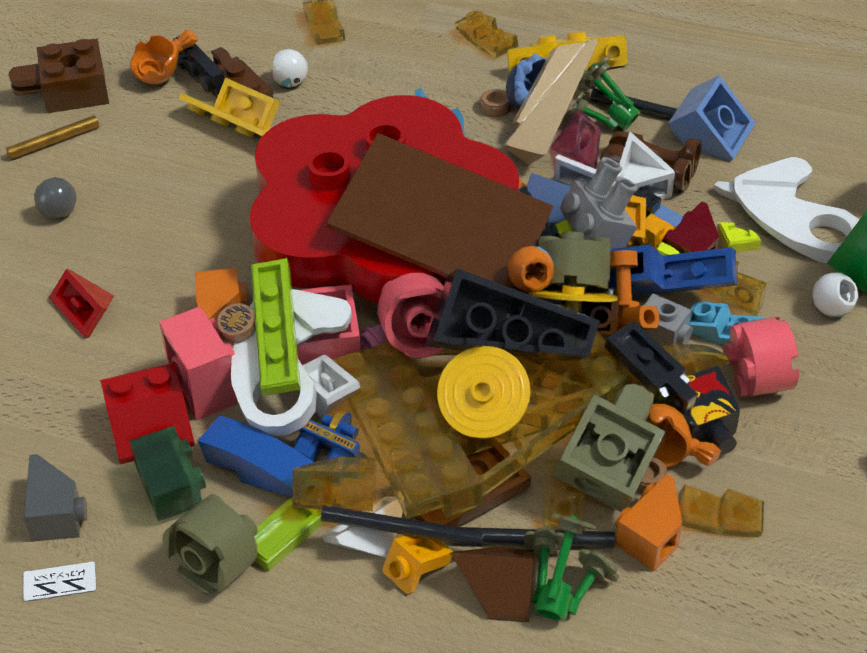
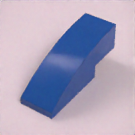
(253, 454)

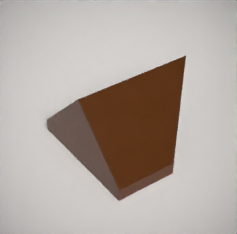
(499, 580)

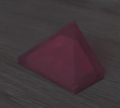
(579, 140)

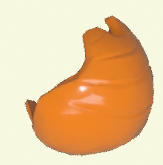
(158, 58)
(677, 439)

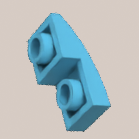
(714, 320)

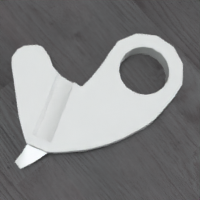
(770, 200)
(312, 316)

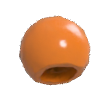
(531, 269)

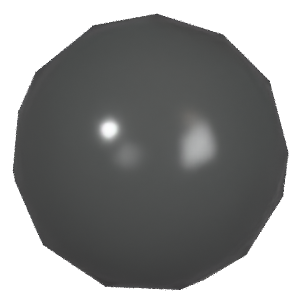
(55, 198)

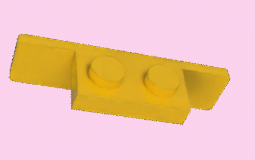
(612, 45)
(240, 105)

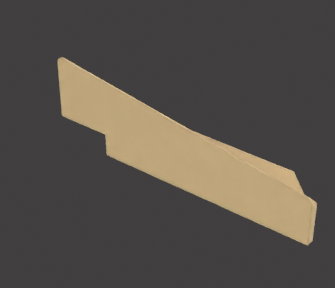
(548, 100)

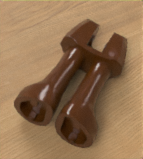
(682, 162)

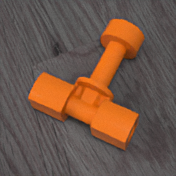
(629, 311)

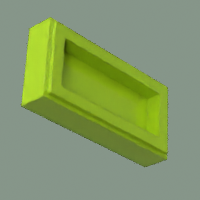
(284, 532)

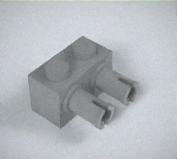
(597, 210)

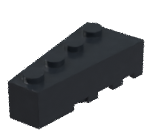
(489, 314)

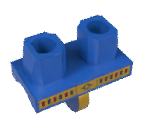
(315, 437)

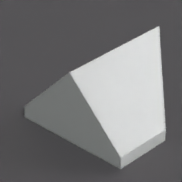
(646, 169)

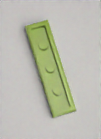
(275, 327)

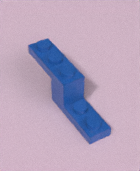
(679, 271)

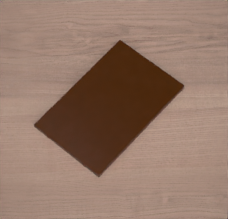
(436, 213)

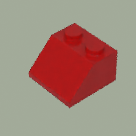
(145, 404)

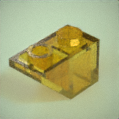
(336, 483)

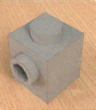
(673, 322)

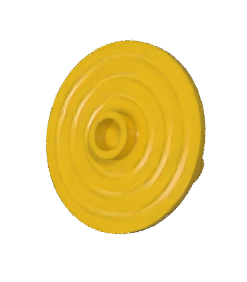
(573, 296)
(483, 392)

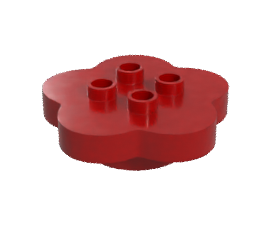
(309, 164)

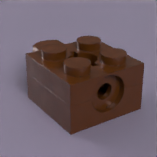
(66, 74)

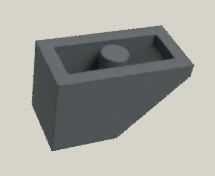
(52, 503)

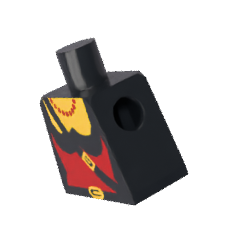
(715, 410)

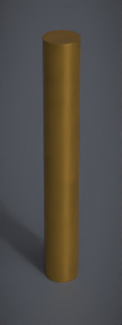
(52, 137)

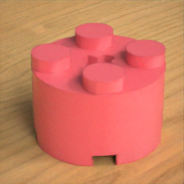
(398, 309)
(762, 356)

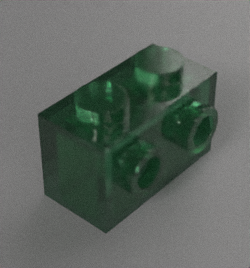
(167, 472)

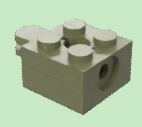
(611, 447)

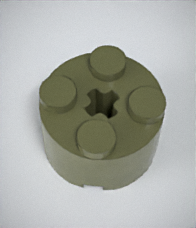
(579, 261)
(211, 544)

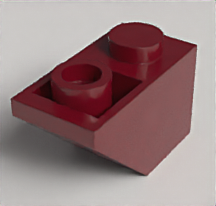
(694, 232)

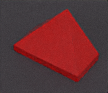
(80, 301)

